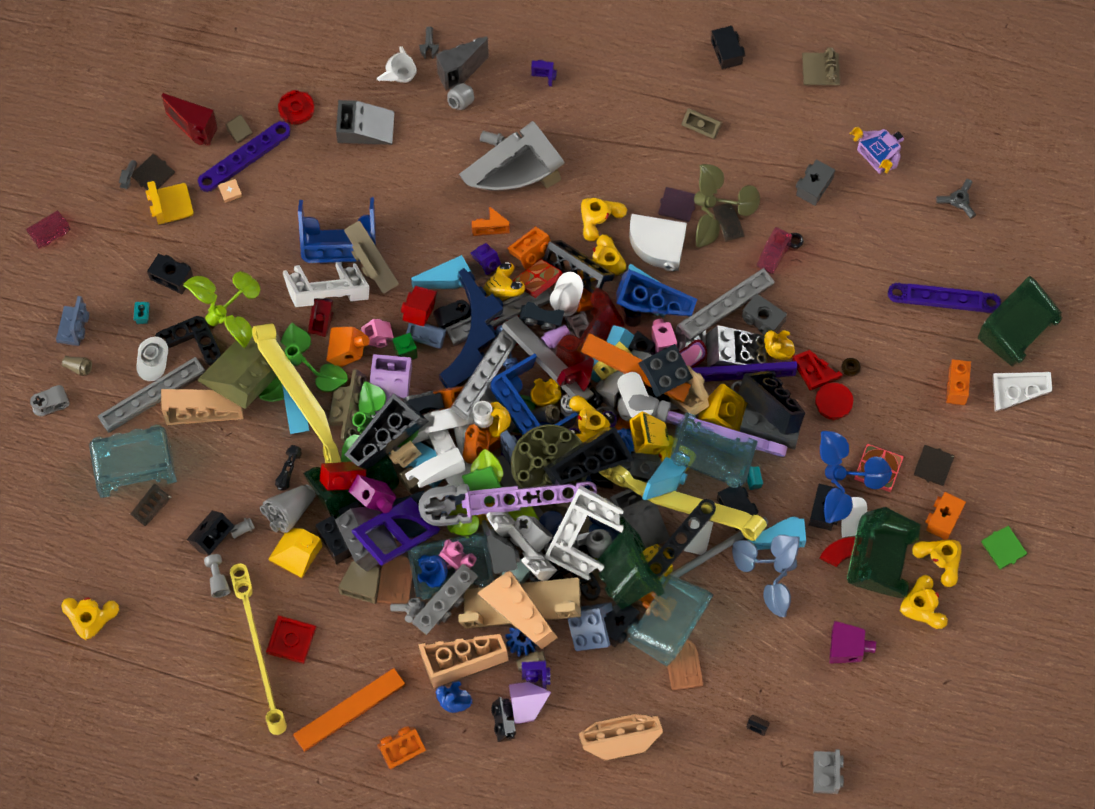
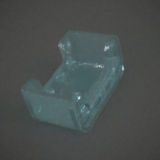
(131, 459)

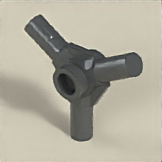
(959, 199)

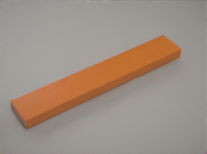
(625, 363)
(349, 710)

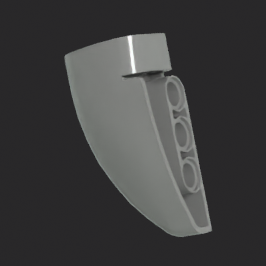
(514, 162)

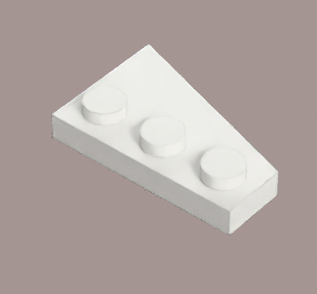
(1016, 388)

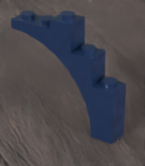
(481, 335)

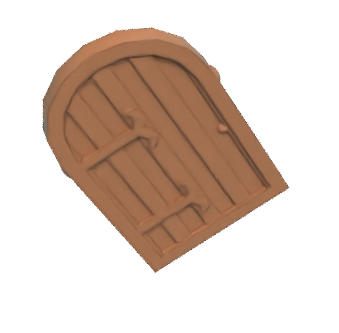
(395, 581)
(685, 668)

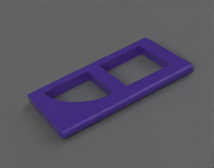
(406, 509)

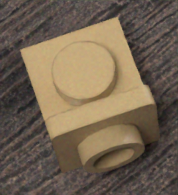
(405, 455)

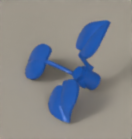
(832, 450)

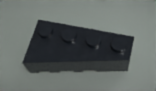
(772, 401)
(385, 432)
(590, 457)

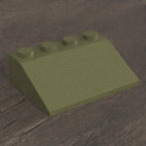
(240, 373)

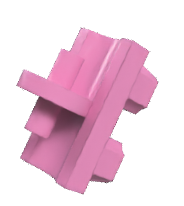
(455, 557)

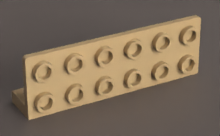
(553, 598)

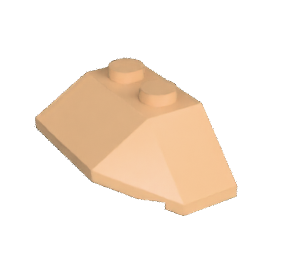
(621, 736)

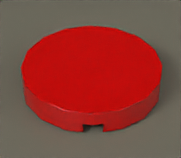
(296, 107)
(834, 401)

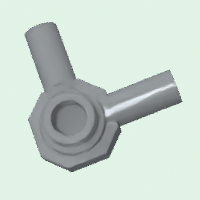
(412, 608)

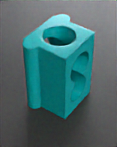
(144, 319)
(754, 478)

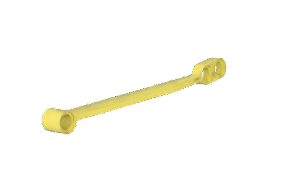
(265, 338)
(749, 525)
(274, 714)

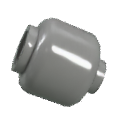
(460, 96)
(597, 542)

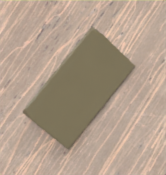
(701, 123)

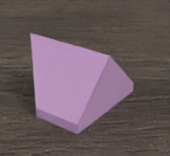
(527, 701)

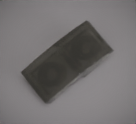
(729, 221)

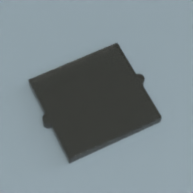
(152, 170)
(933, 465)

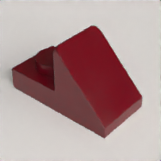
(320, 317)
(579, 372)

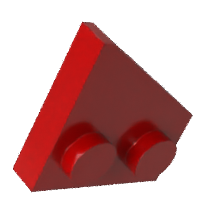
(815, 370)

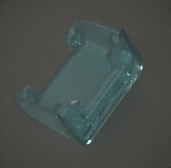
(711, 452)
(472, 544)
(669, 619)

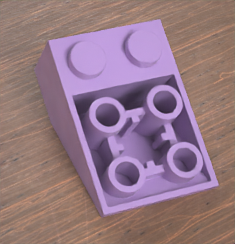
(391, 374)

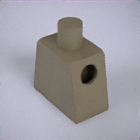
(360, 583)

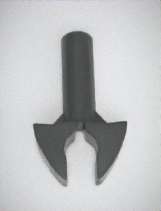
(429, 44)
(125, 178)

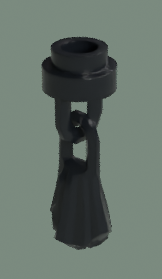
(283, 480)

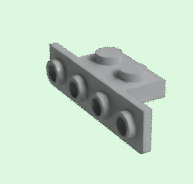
(445, 600)

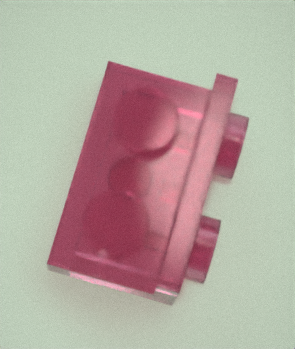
(48, 229)

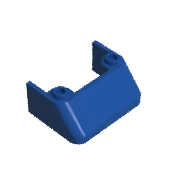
(329, 245)
(507, 388)

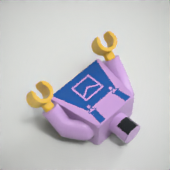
(879, 148)

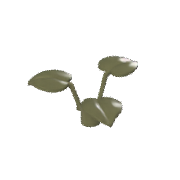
(710, 180)

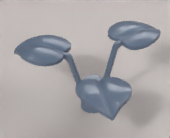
(785, 550)

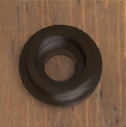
(851, 362)

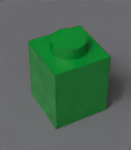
(405, 346)

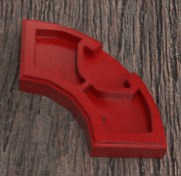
(838, 551)

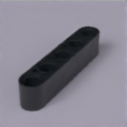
(689, 533)

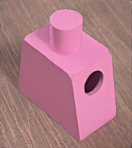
(662, 335)

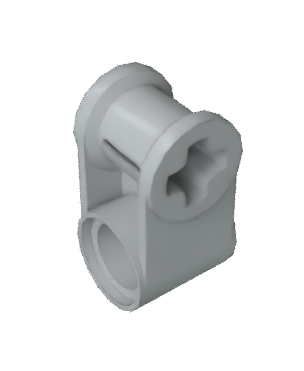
(577, 323)
(51, 400)
(535, 534)

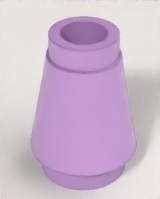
(554, 336)

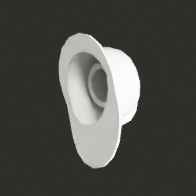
(567, 293)
(152, 358)

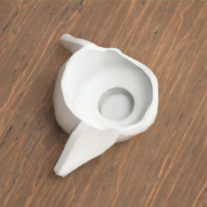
(399, 68)

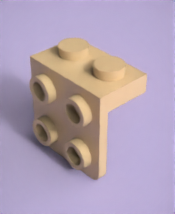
(697, 396)

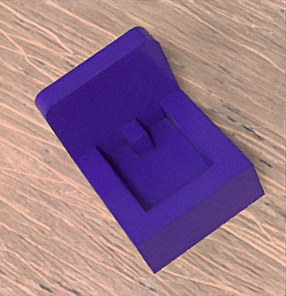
(544, 69)
(486, 257)

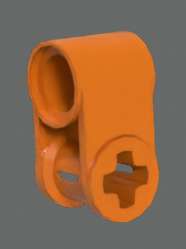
(476, 443)

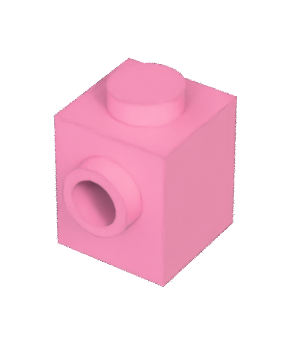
(378, 332)

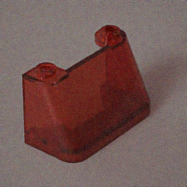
(606, 316)

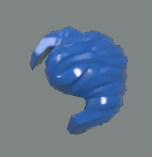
(433, 570)
(453, 699)

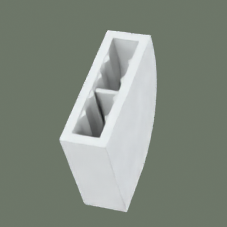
(657, 240)

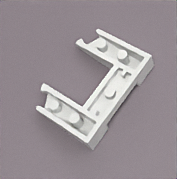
(303, 293)
(449, 419)
(445, 464)
(561, 550)
(533, 560)

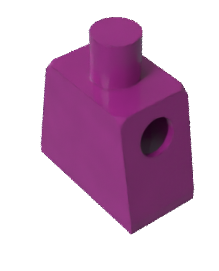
(379, 494)
(849, 643)

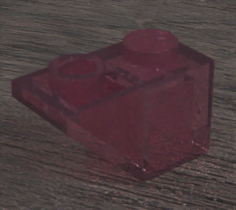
(774, 250)

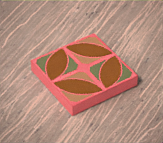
(894, 461)

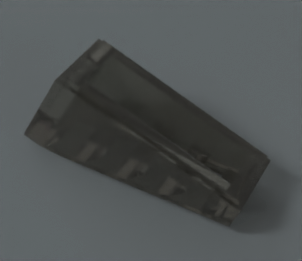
(145, 501)

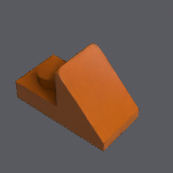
(496, 225)

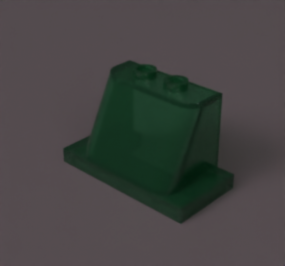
(627, 569)

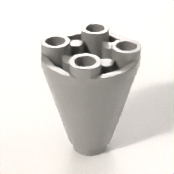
(287, 507)

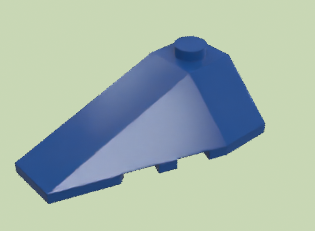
(651, 296)

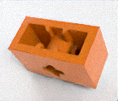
(958, 382)
(941, 525)

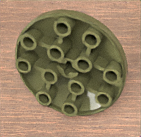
(538, 449)

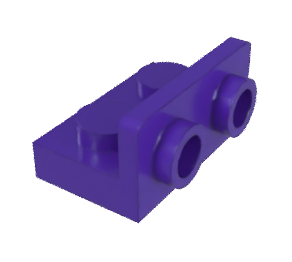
(536, 670)

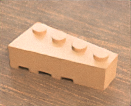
(197, 406)
(515, 605)
(462, 657)

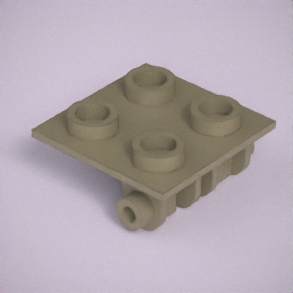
(821, 68)

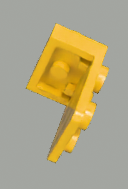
(169, 202)

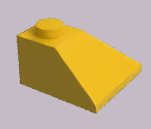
(725, 408)
(296, 551)

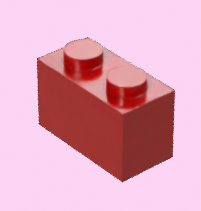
(418, 305)
(339, 475)

